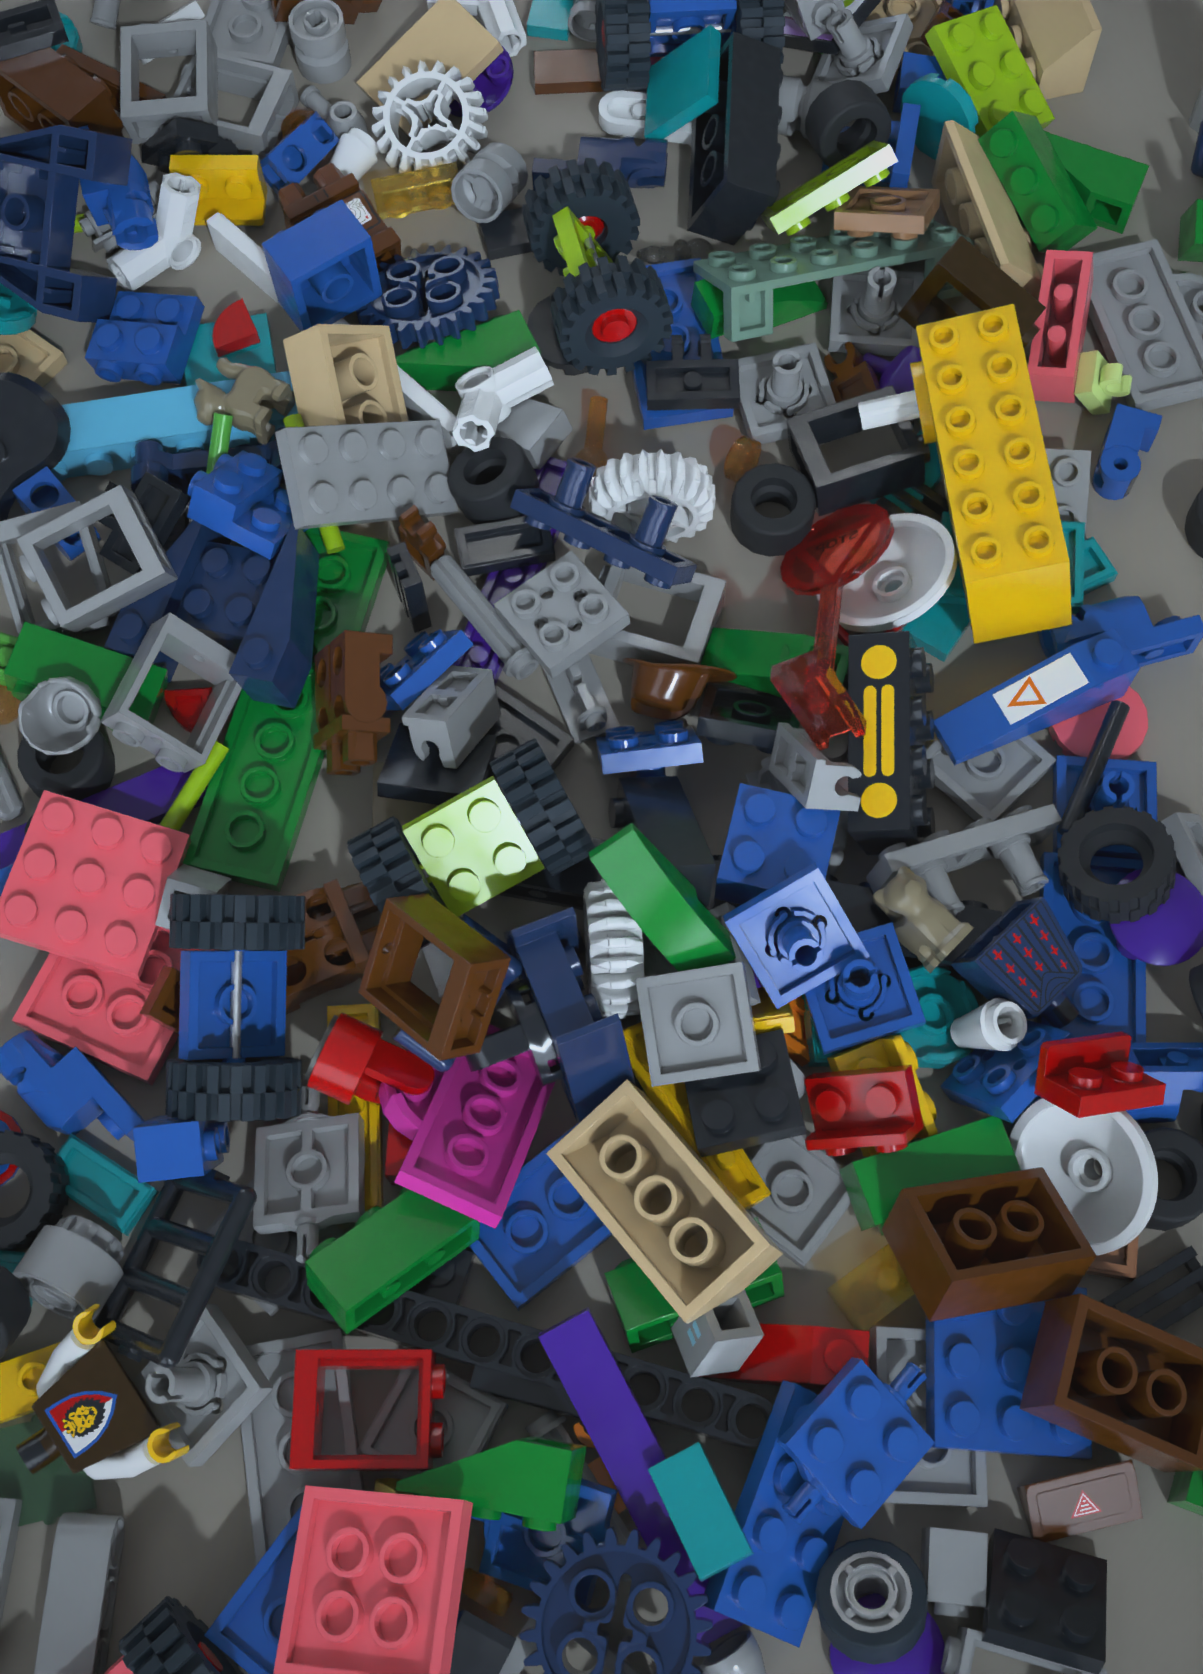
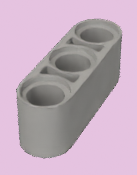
(81, 1594)

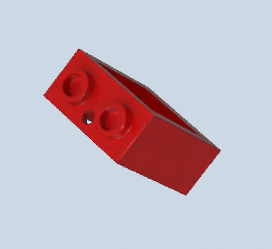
(309, 1408)

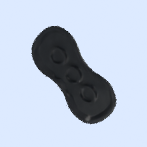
(31, 434)

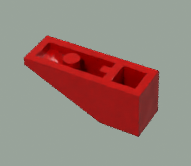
(799, 1355)

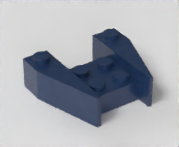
(39, 214)
(242, 604)
(586, 1045)

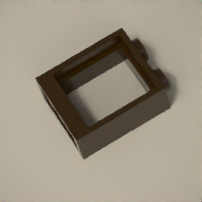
(979, 282)

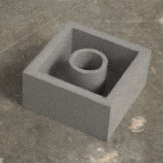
(536, 429)

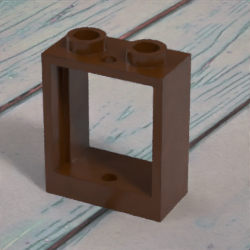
(472, 989)

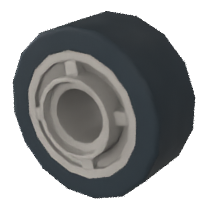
(866, 1633)

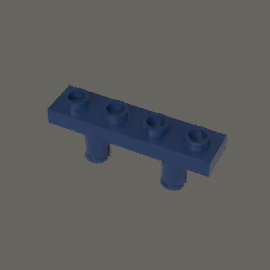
(585, 530)

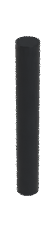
(1094, 765)

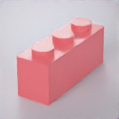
(1062, 325)

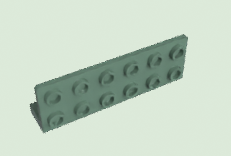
(752, 275)

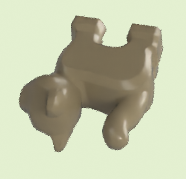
(248, 401)
(920, 920)

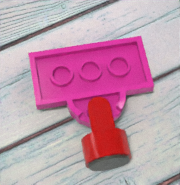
(463, 1124)

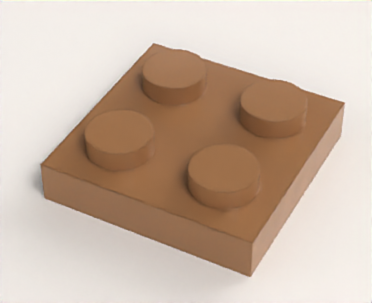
(887, 210)

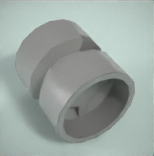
(320, 40)
(795, 103)
(489, 182)

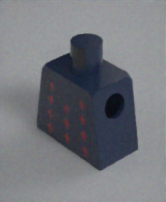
(1025, 962)

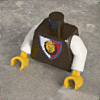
(94, 1411)

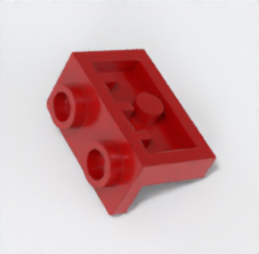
(1094, 1076)
(863, 1110)

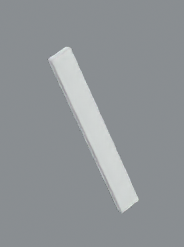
(251, 261)

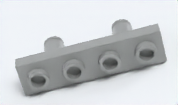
(978, 842)

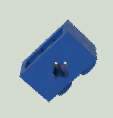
(178, 1147)

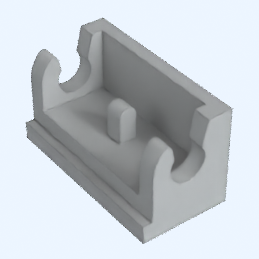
(453, 714)
(809, 773)

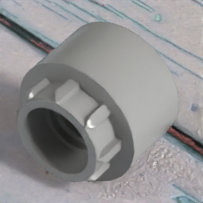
(71, 1266)

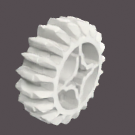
(442, 89)
(624, 485)
(611, 952)

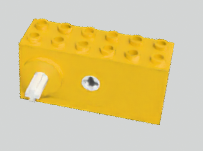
(994, 470)

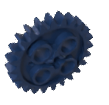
(455, 295)
(565, 1617)

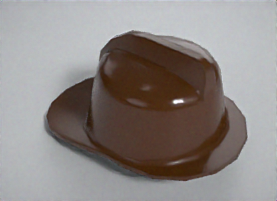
(670, 689)

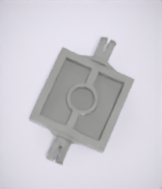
(309, 1173)

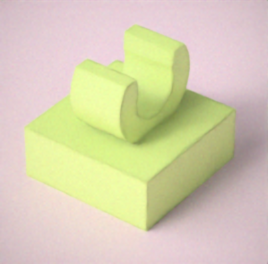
(1099, 382)

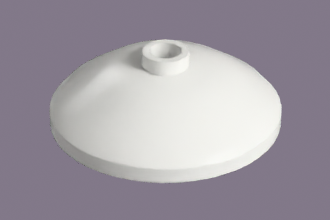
(904, 579)
(1105, 1207)

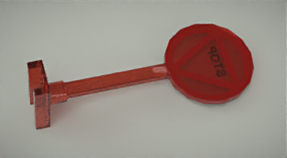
(822, 563)

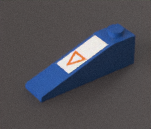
(1040, 697)

